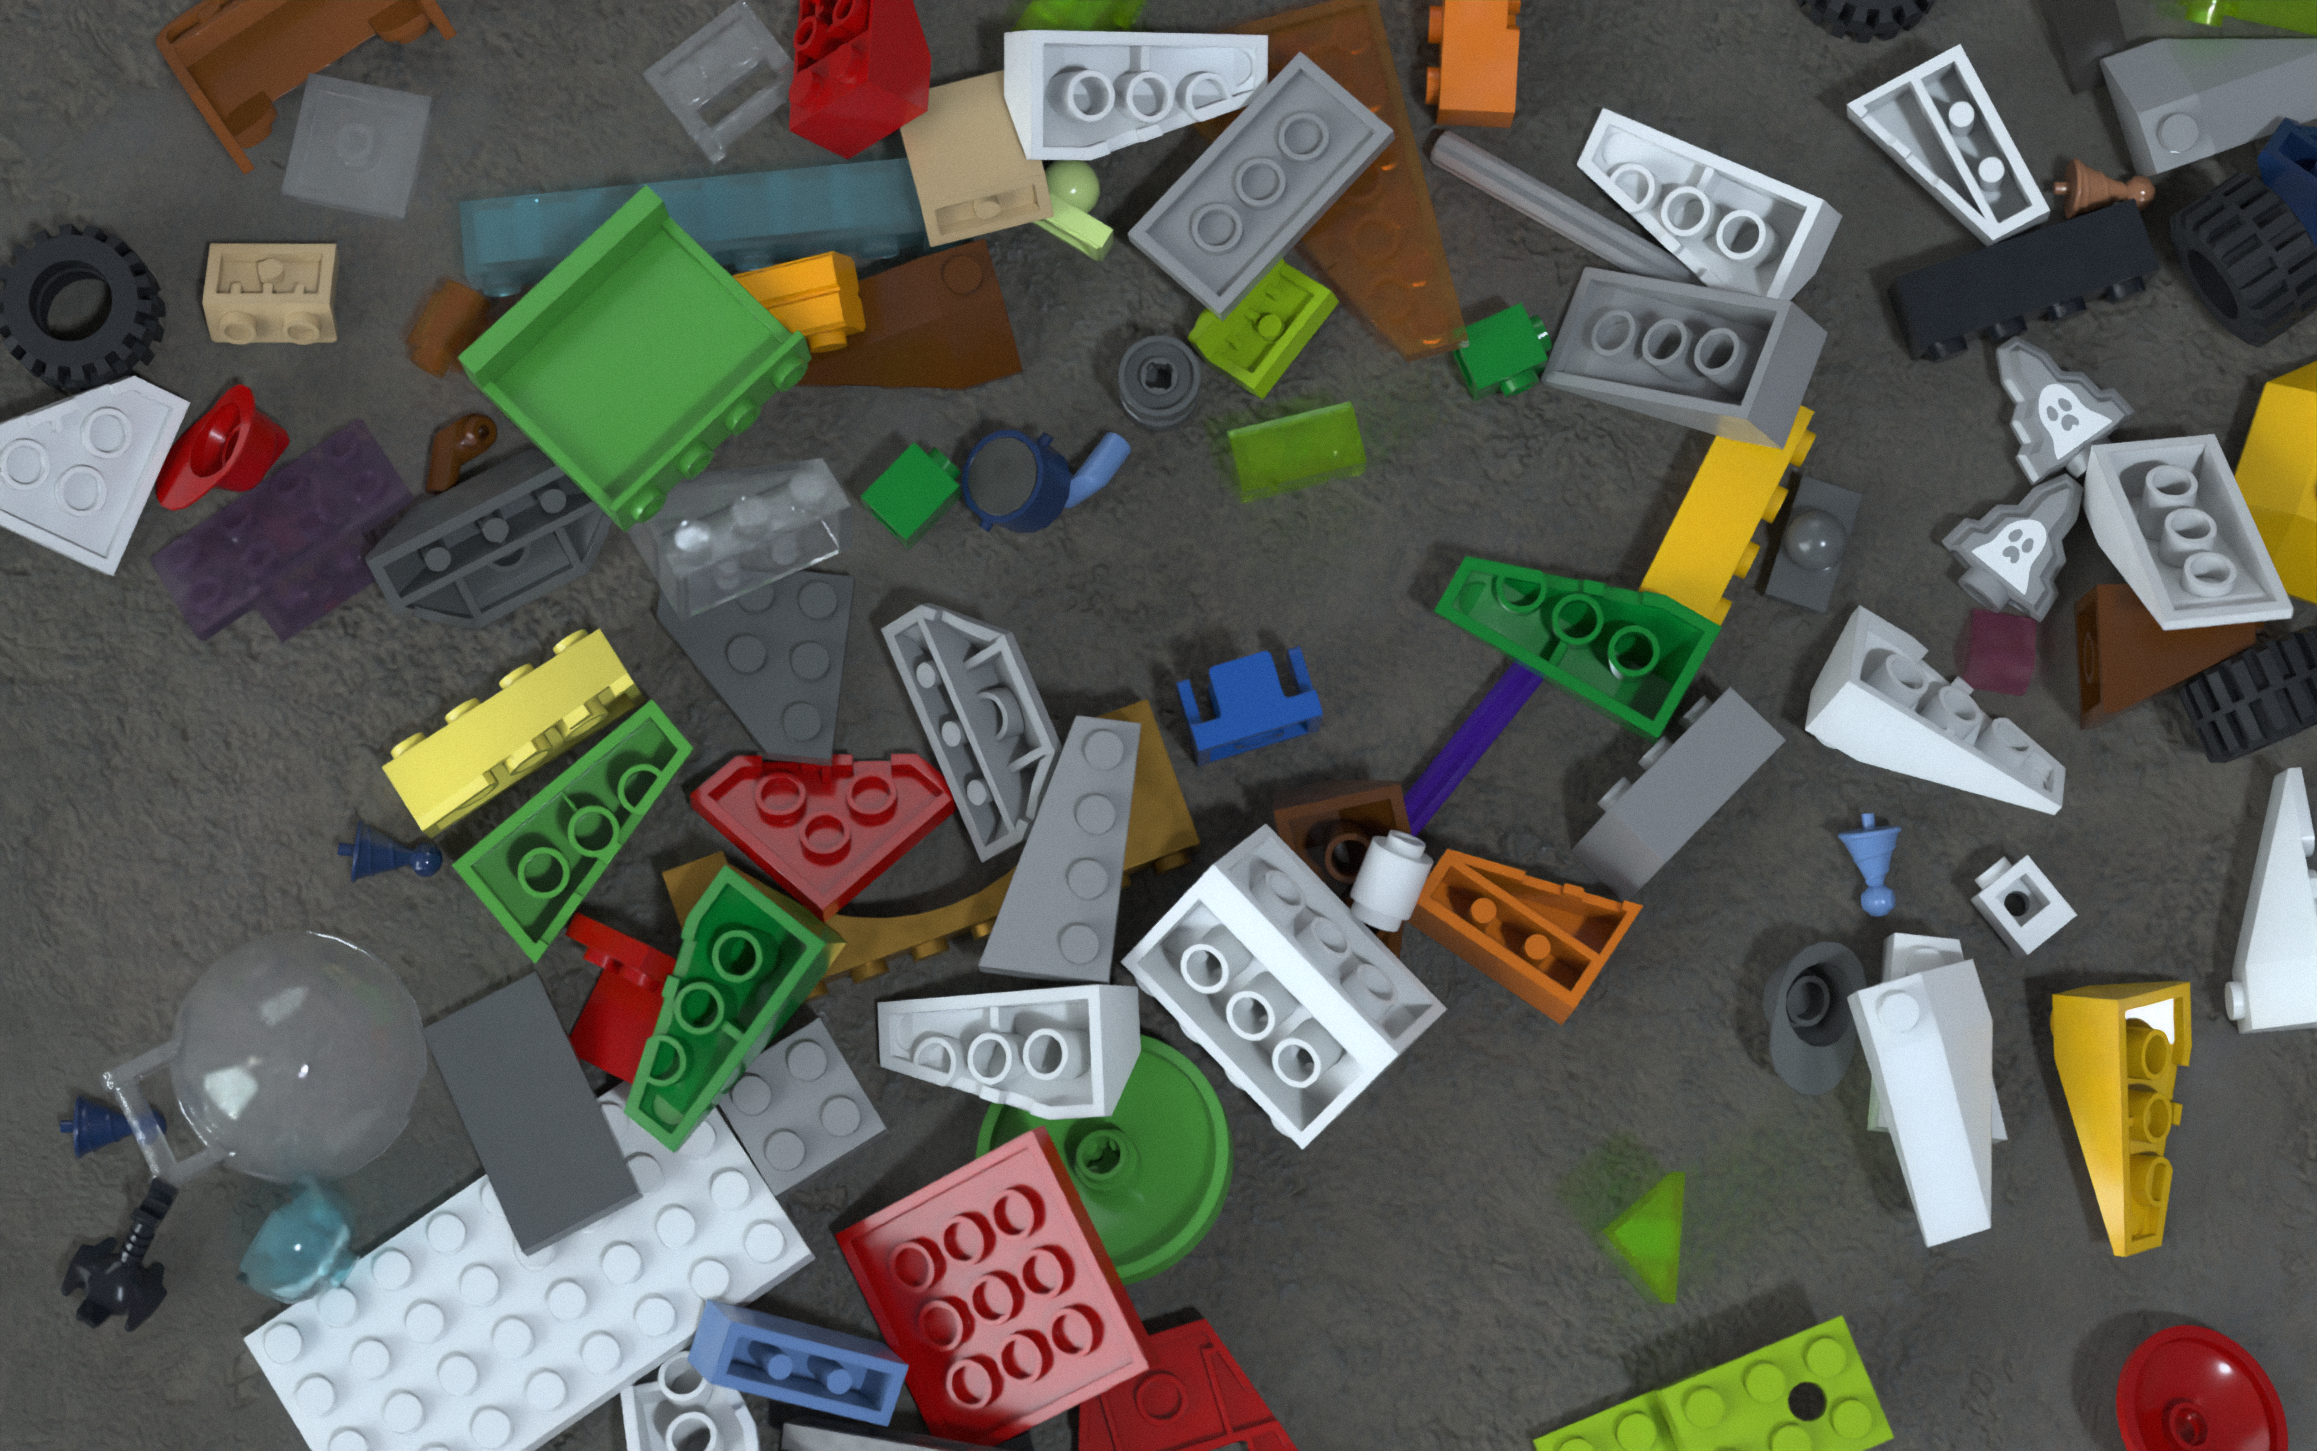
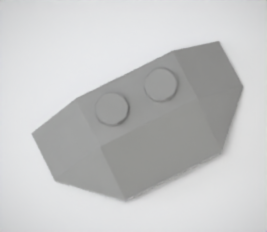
(979, 720)

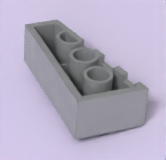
(1069, 879)

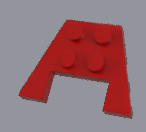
(1183, 1404)

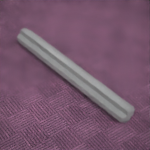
(1557, 211)

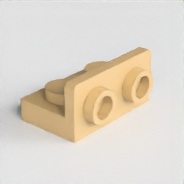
(271, 293)

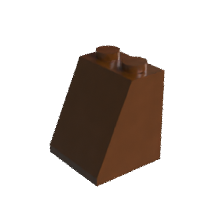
(2132, 660)

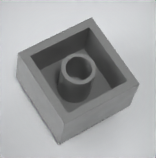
(801, 1110)

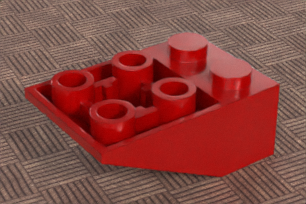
(857, 72)

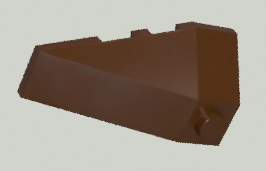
(1333, 827)

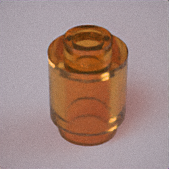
(447, 328)

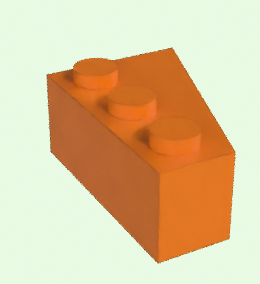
(1522, 930)

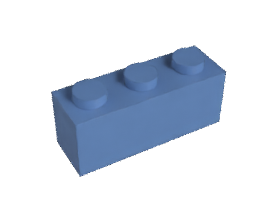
(797, 1363)

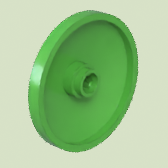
(1150, 1169)

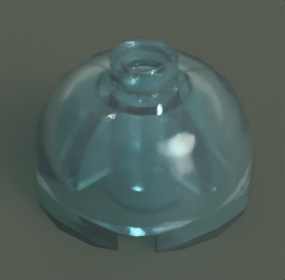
(302, 1244)

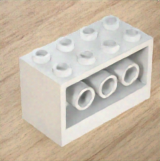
(1282, 985)

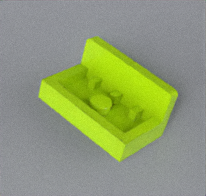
(1264, 330)

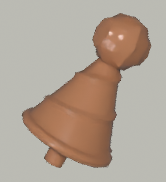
(2092, 189)

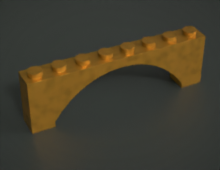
(1158, 837)

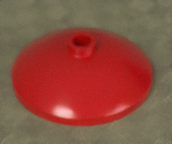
(2202, 1389)

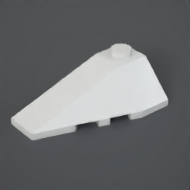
(1108, 90)
(1933, 1076)
(684, 1412)

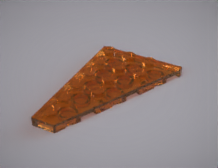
(1382, 231)

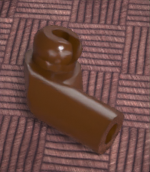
(457, 446)

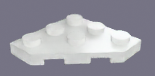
(86, 467)

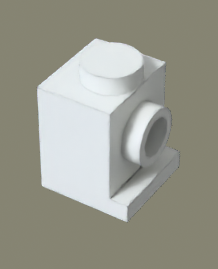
(2044, 906)

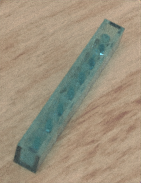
(732, 217)

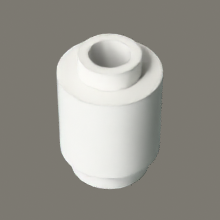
(1390, 880)

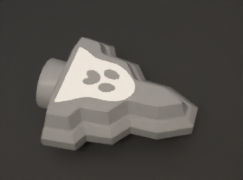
(2055, 411)
(2018, 549)

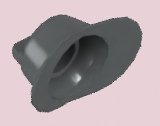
(1812, 1017)

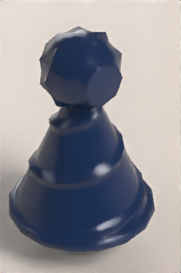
(379, 853)
(99, 1126)

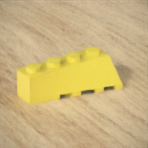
(513, 732)

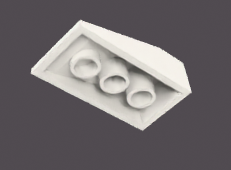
(2181, 532)

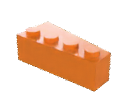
(1475, 62)

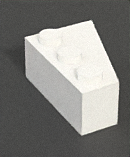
(1954, 145)

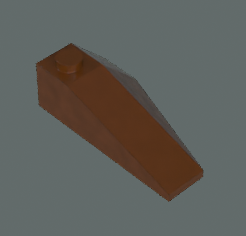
(926, 328)

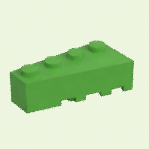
(565, 838)

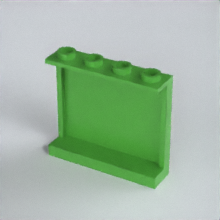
(635, 361)

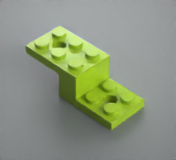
(1745, 1404)

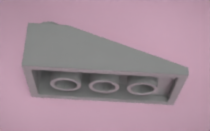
(1687, 354)

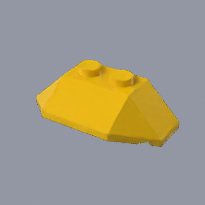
(2280, 478)

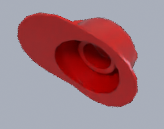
(222, 450)

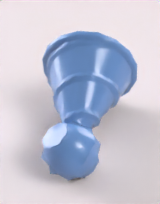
(1872, 853)

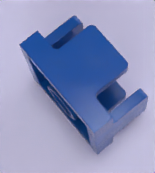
(1250, 707)

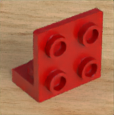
(624, 1001)

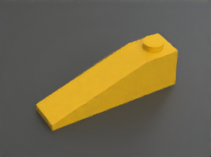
(2119, 1072)

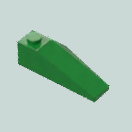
(1597, 642)
(734, 985)

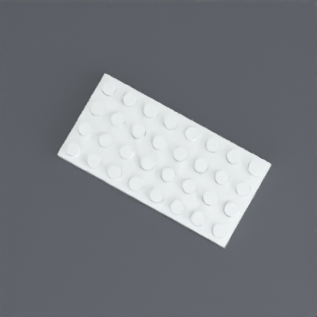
(482, 1349)

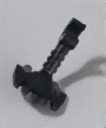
(117, 1281)

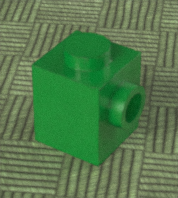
(1504, 353)
(913, 493)

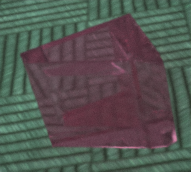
(2000, 653)

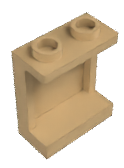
(972, 163)

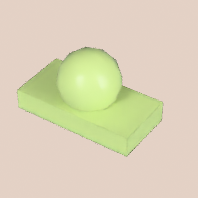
(1073, 194)

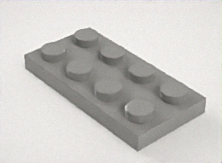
(1261, 186)

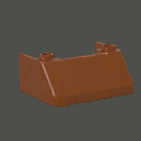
(252, 52)

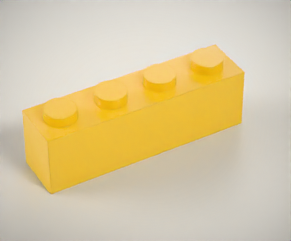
(1719, 517)

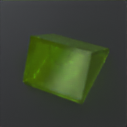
(1647, 1237)

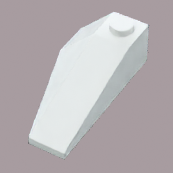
(1711, 213)
(1903, 716)
(2278, 935)
(1029, 1049)

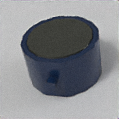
(1016, 481)

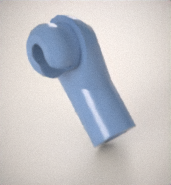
(1098, 468)

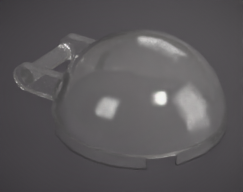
(284, 1062)

